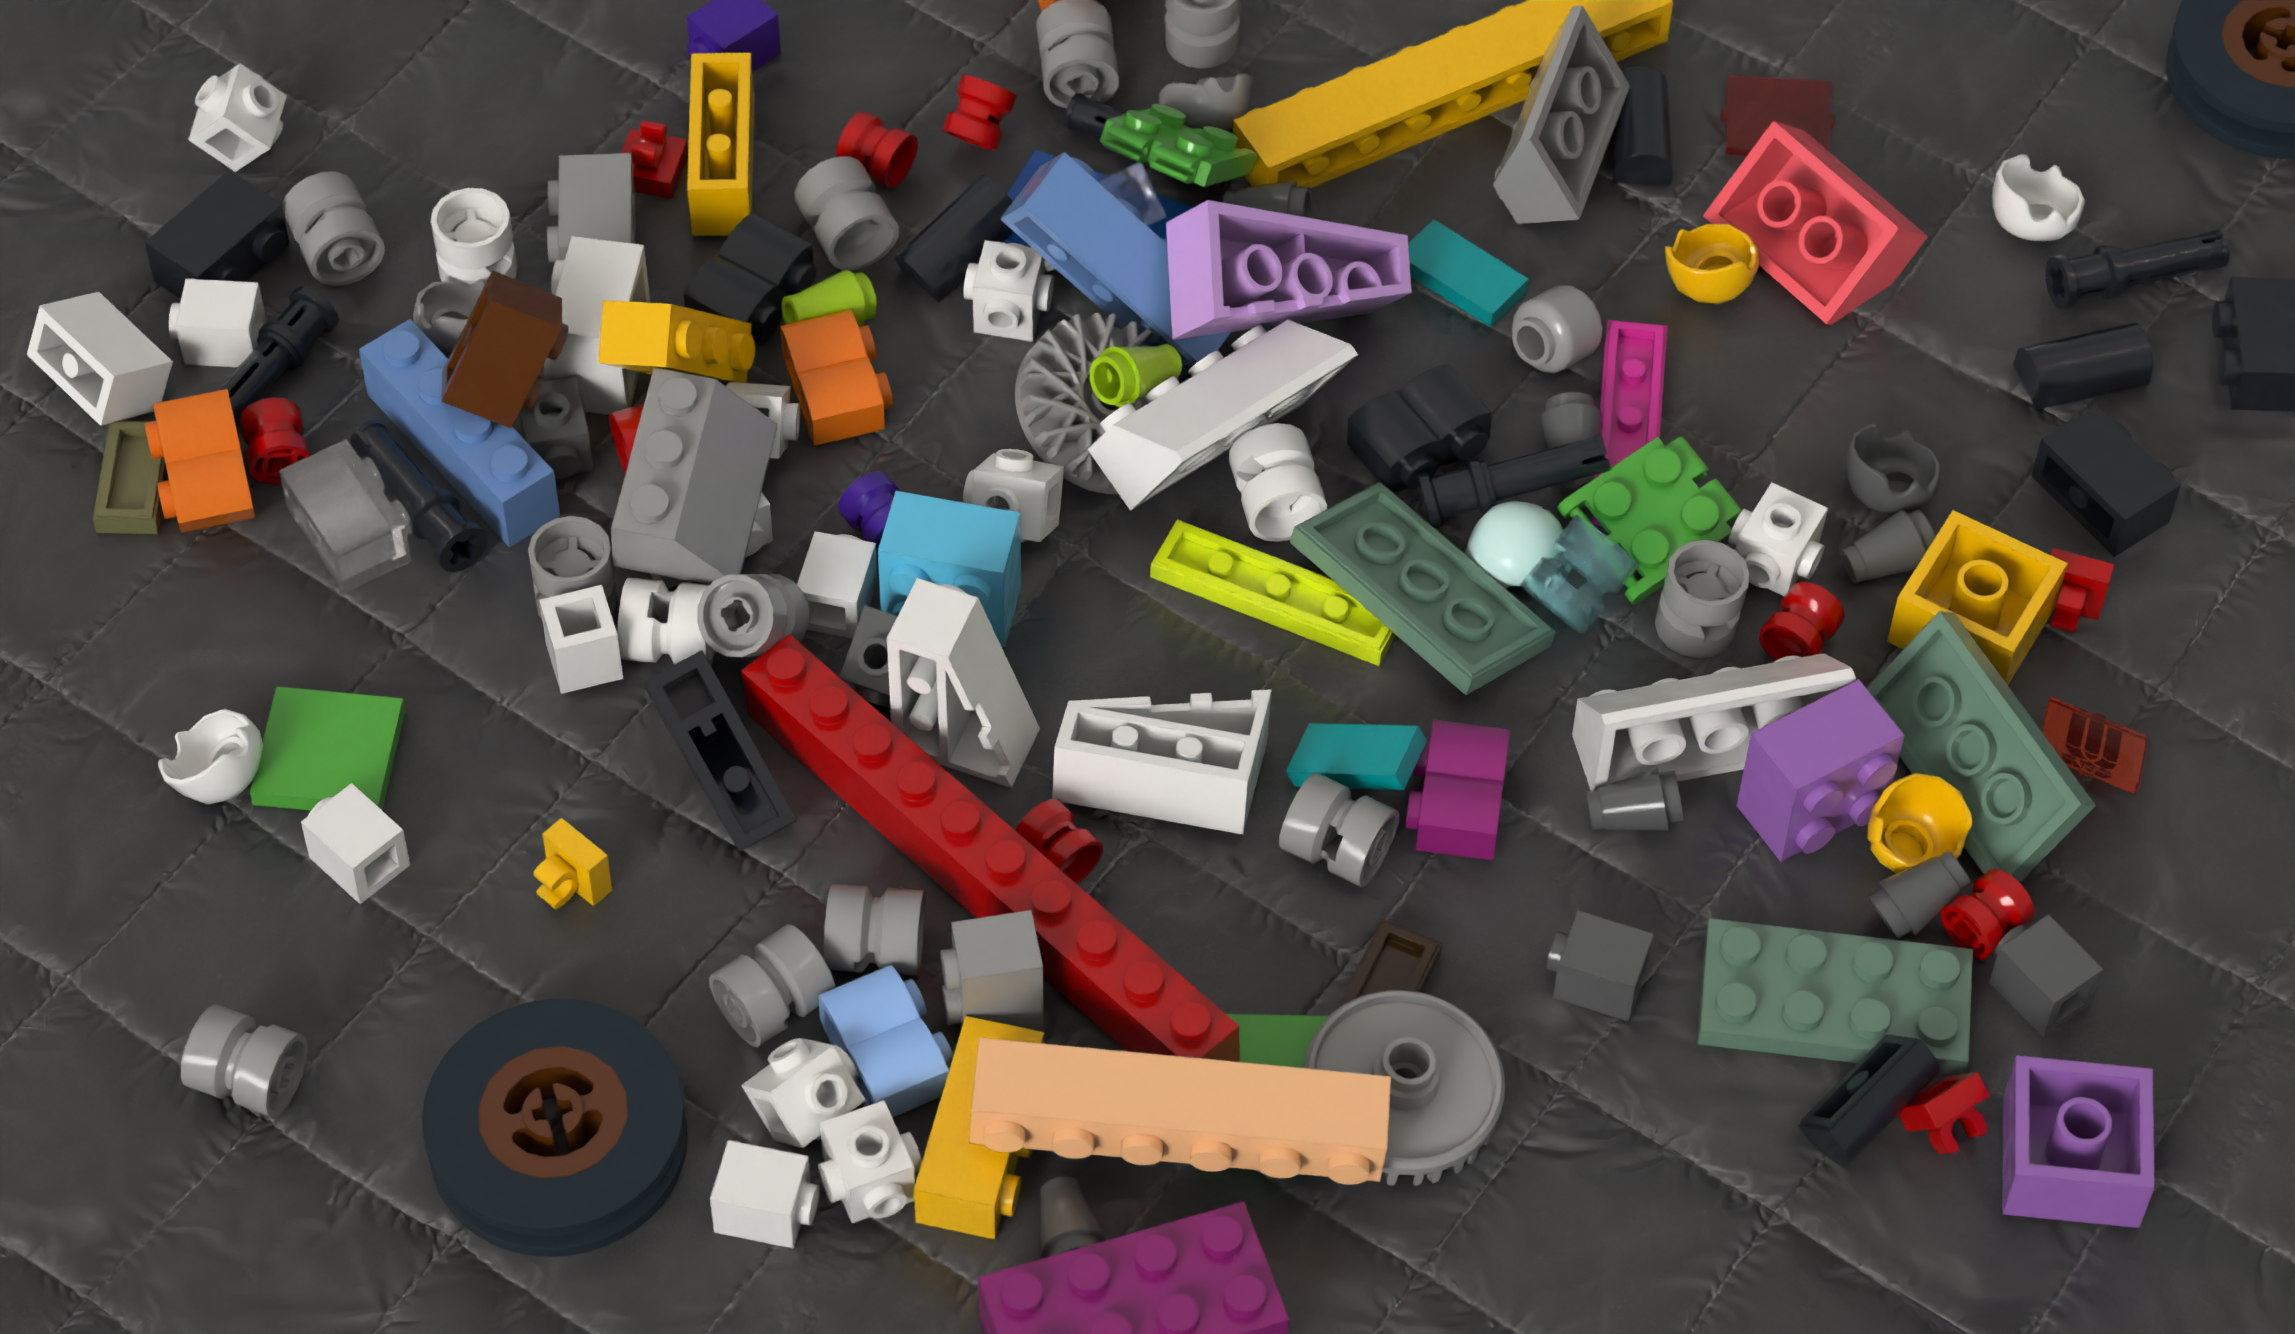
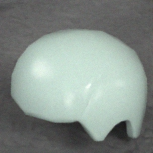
(1513, 540)

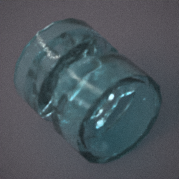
(1592, 556)

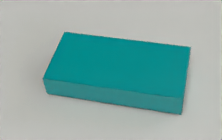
(1464, 273)
(1358, 755)

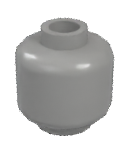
(1556, 329)

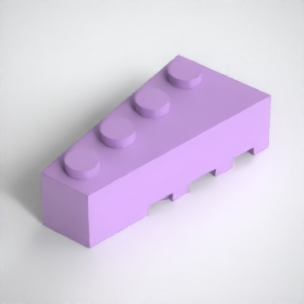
(1267, 267)

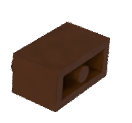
(503, 350)

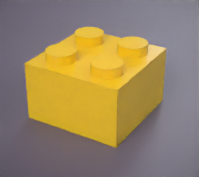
(1991, 584)

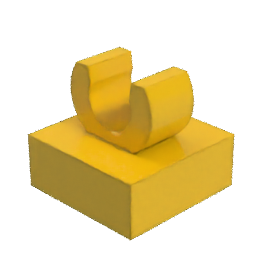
(571, 867)

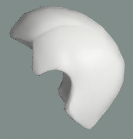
(2035, 202)
(214, 757)

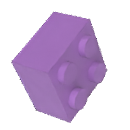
(1819, 770)
(2078, 1141)

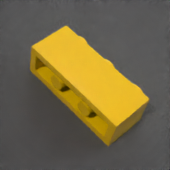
(720, 142)
(675, 339)
(959, 1181)

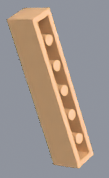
(1180, 1110)

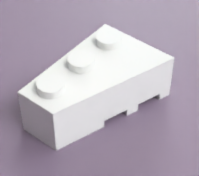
(956, 686)
(1164, 760)

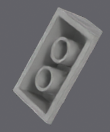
(1562, 126)
(691, 480)

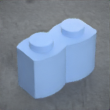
(887, 1040)

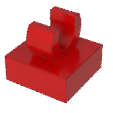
(656, 159)
(2081, 589)
(1942, 1105)

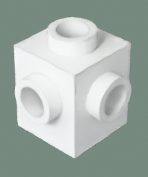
(237, 117)
(1008, 290)
(1021, 485)
(1780, 538)
(802, 1089)
(868, 1162)

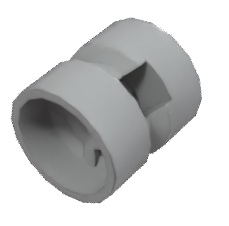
(1202, 31)
(1077, 51)
(846, 213)
(333, 228)
(569, 557)
(1702, 599)
(751, 613)
(1340, 830)
(874, 929)
(765, 990)
(250, 1062)

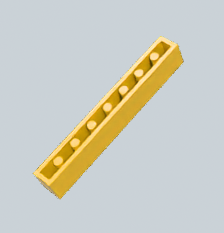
(1428, 89)

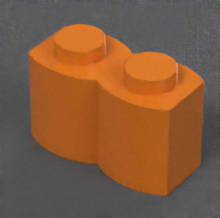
(834, 377)
(201, 461)

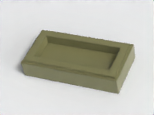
(128, 483)

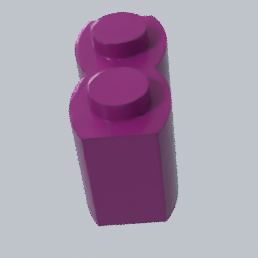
(1460, 790)

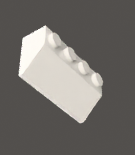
(1220, 403)
(1696, 722)

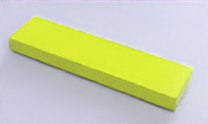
(1269, 591)

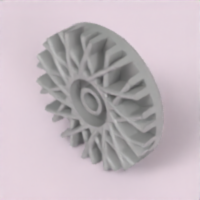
(1057, 398)
(1441, 1070)

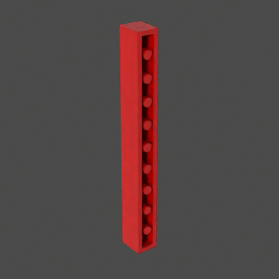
(981, 857)

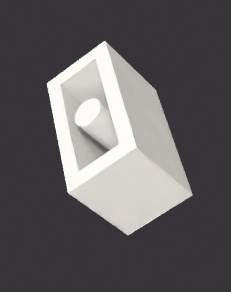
(99, 358)

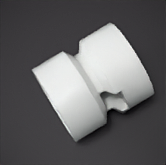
(473, 236)
(1276, 480)
(660, 621)

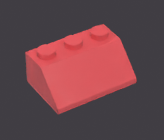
(1815, 223)

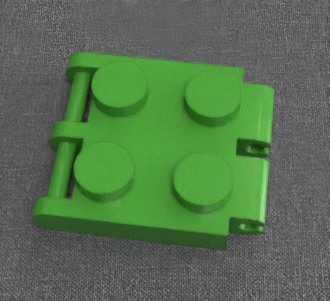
(1176, 150)
(1655, 507)

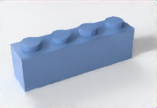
(1103, 251)
(477, 456)

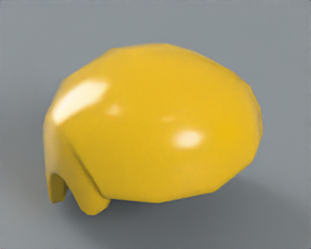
(1712, 262)
(1918, 821)

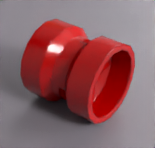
(979, 112)
(881, 151)
(274, 437)
(1805, 620)
(1053, 833)
(1988, 913)

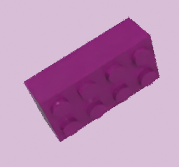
(1162, 1280)

